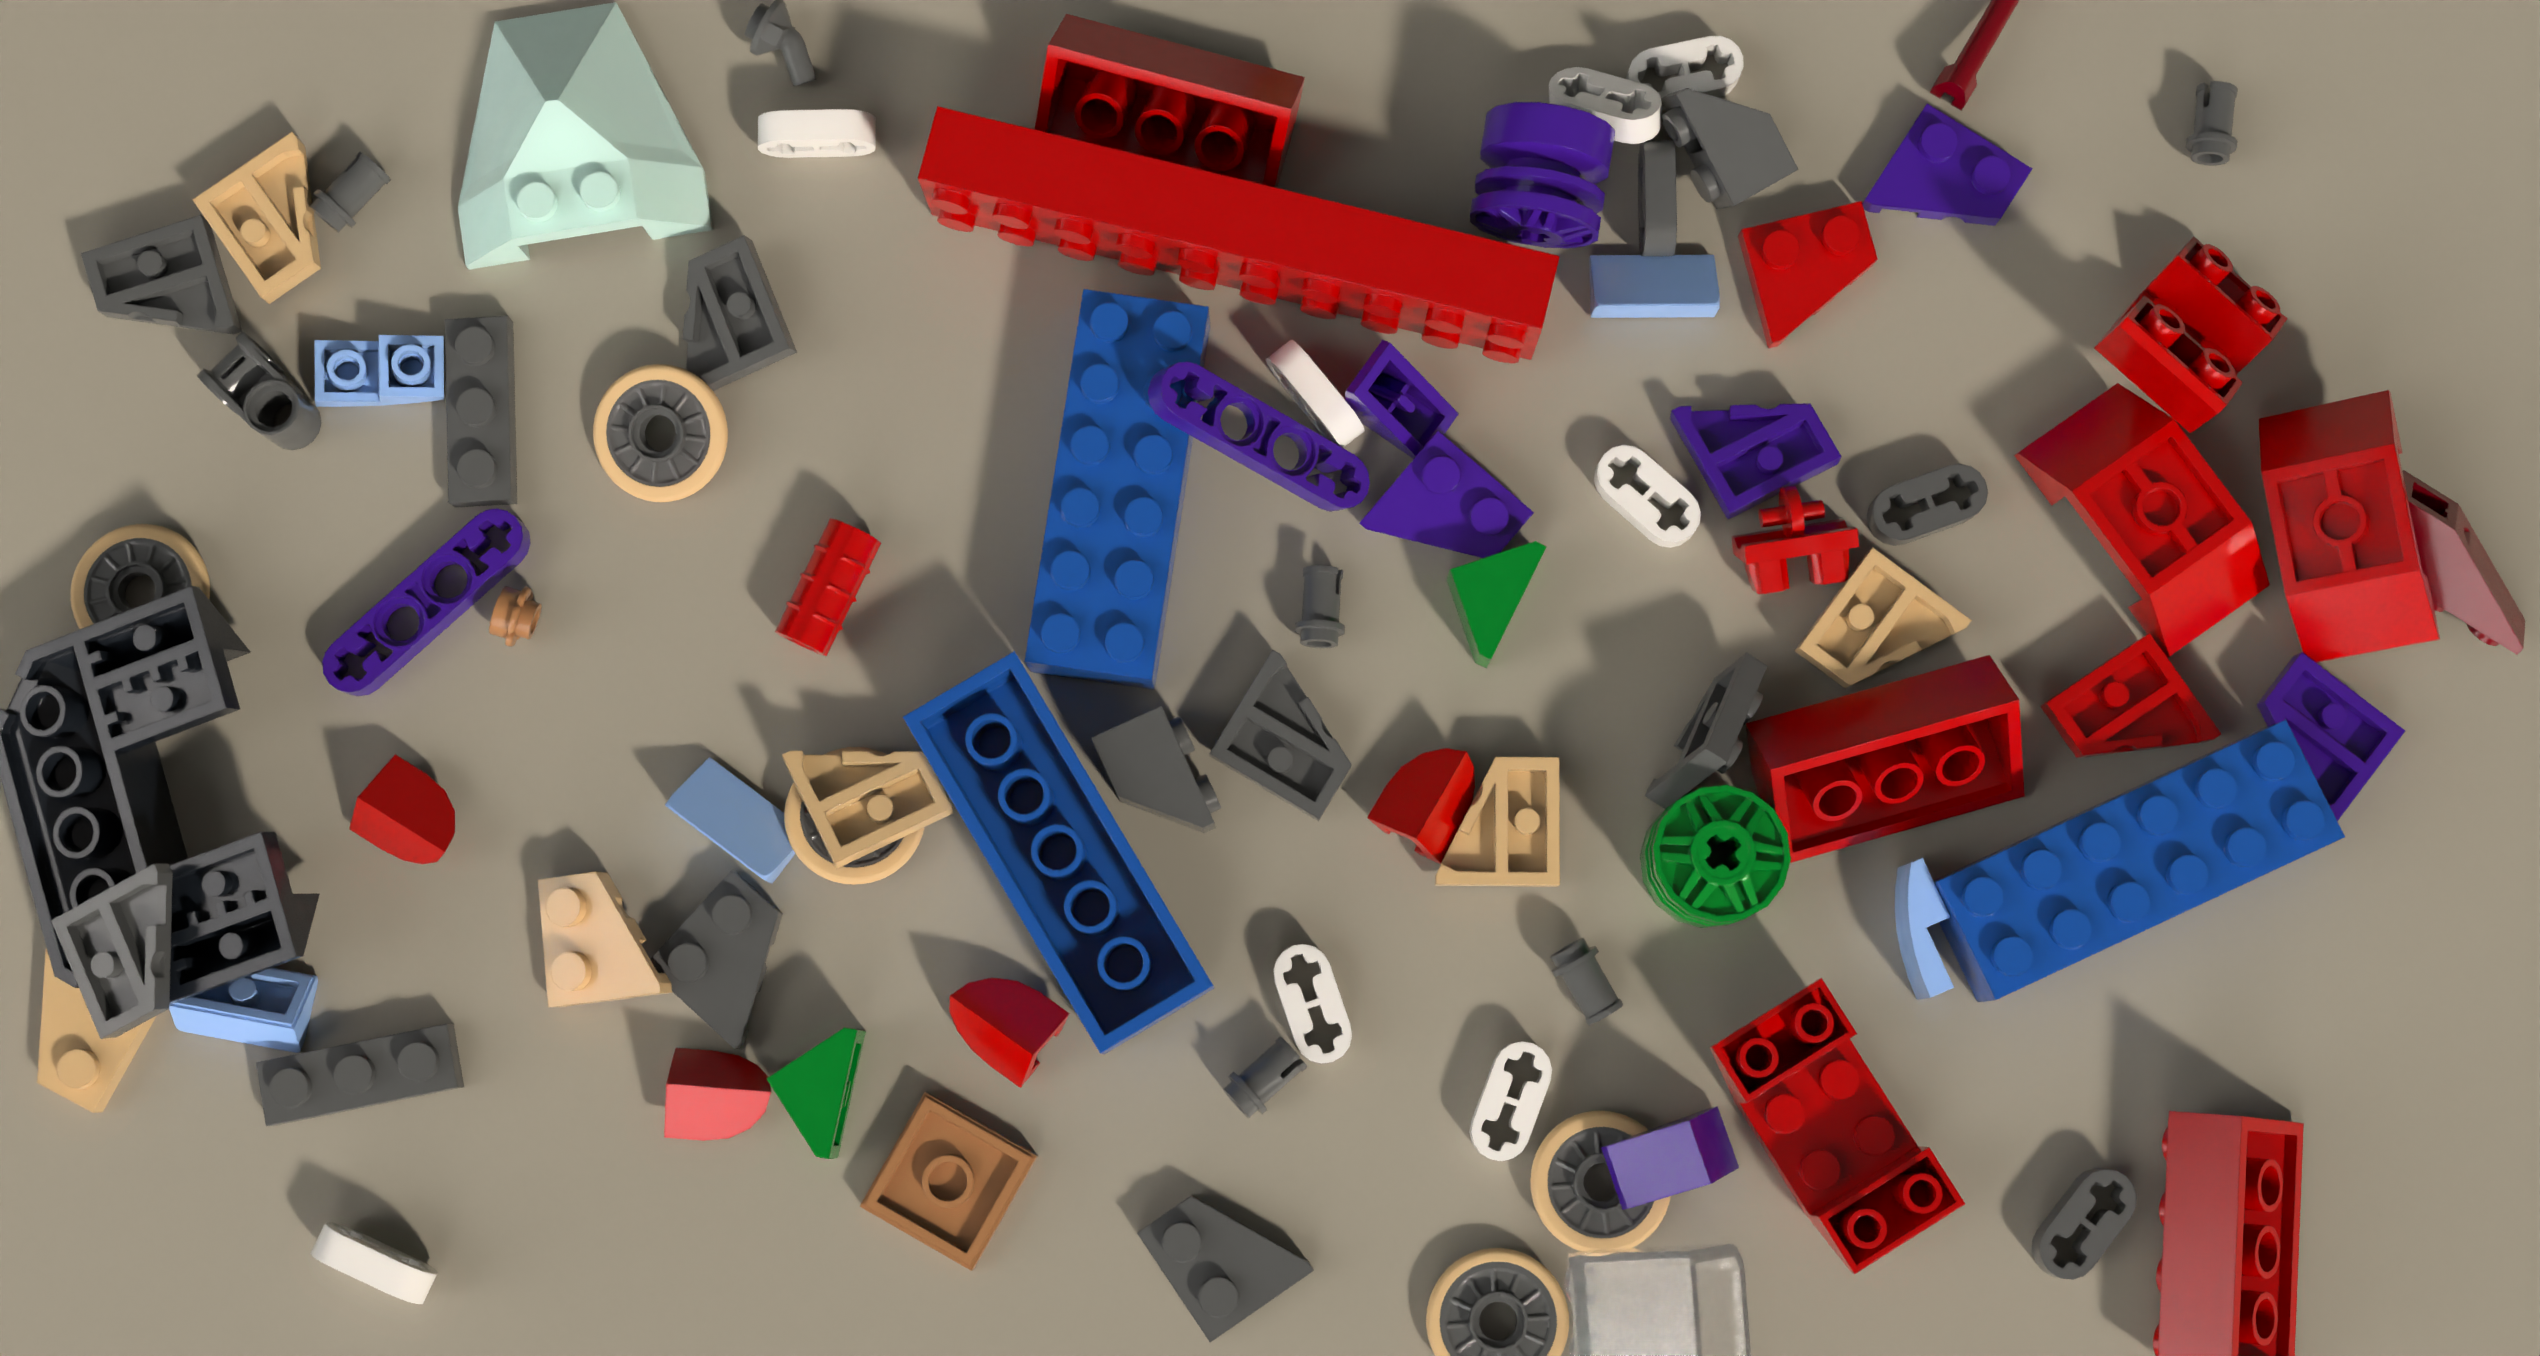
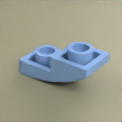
(379, 372)

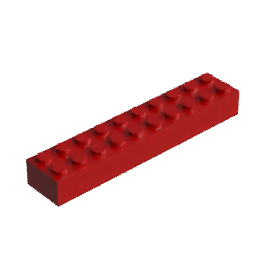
(1236, 235)

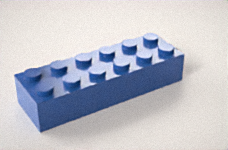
(1115, 494)
(1058, 853)
(2134, 861)

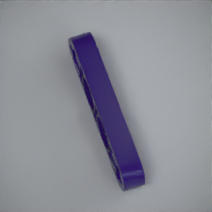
(1262, 431)
(433, 610)

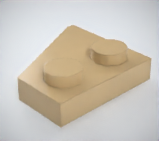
(267, 218)
(1877, 622)
(867, 798)
(1509, 828)
(592, 943)
(70, 1050)

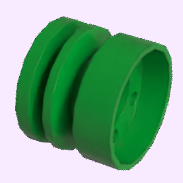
(1677, 850)

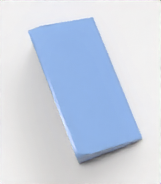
(1653, 286)
(734, 819)
(257, 1010)

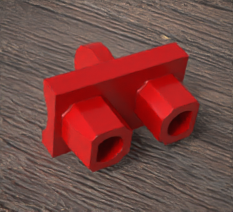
(1823, 543)

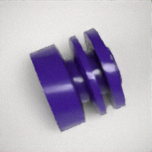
(1542, 175)

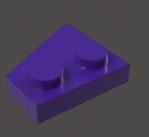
(1947, 173)
(1755, 450)
(1448, 504)
(2333, 726)

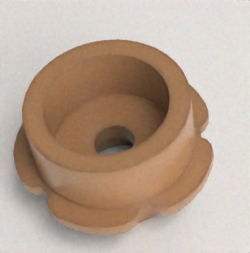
(515, 615)

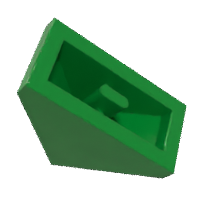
(1489, 593)
(819, 1090)

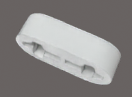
(1688, 56)
(1625, 104)
(816, 133)
(1315, 394)
(1656, 484)
(1327, 998)
(1525, 1106)
(374, 1263)

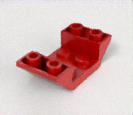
(2192, 334)
(2153, 513)
(2345, 528)
(1833, 1128)

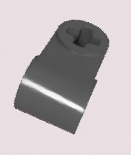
(257, 388)

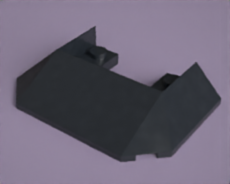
(97, 802)

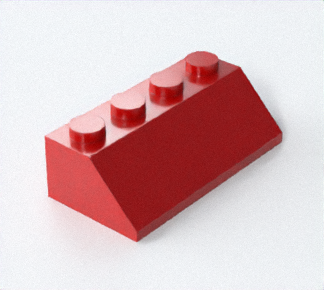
(1167, 101)
(1890, 757)
(2229, 1236)

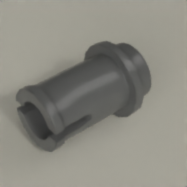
(2213, 124)
(349, 192)
(1321, 607)
(1586, 980)
(1264, 1078)

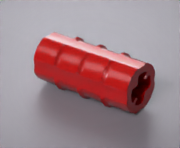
(828, 587)

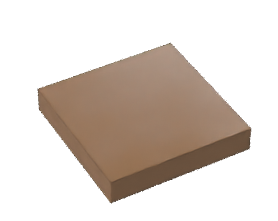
(948, 1181)

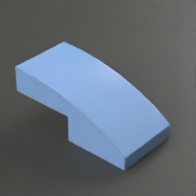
(1917, 908)

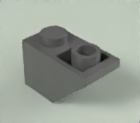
(1729, 144)
(1151, 770)

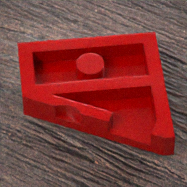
(1804, 264)
(2130, 706)

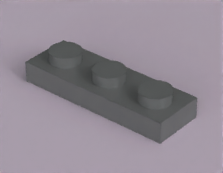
(480, 411)
(359, 1074)

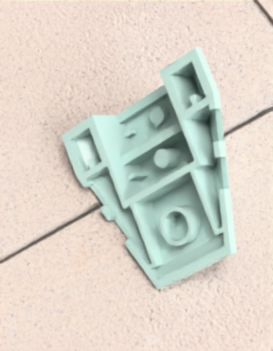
(573, 141)

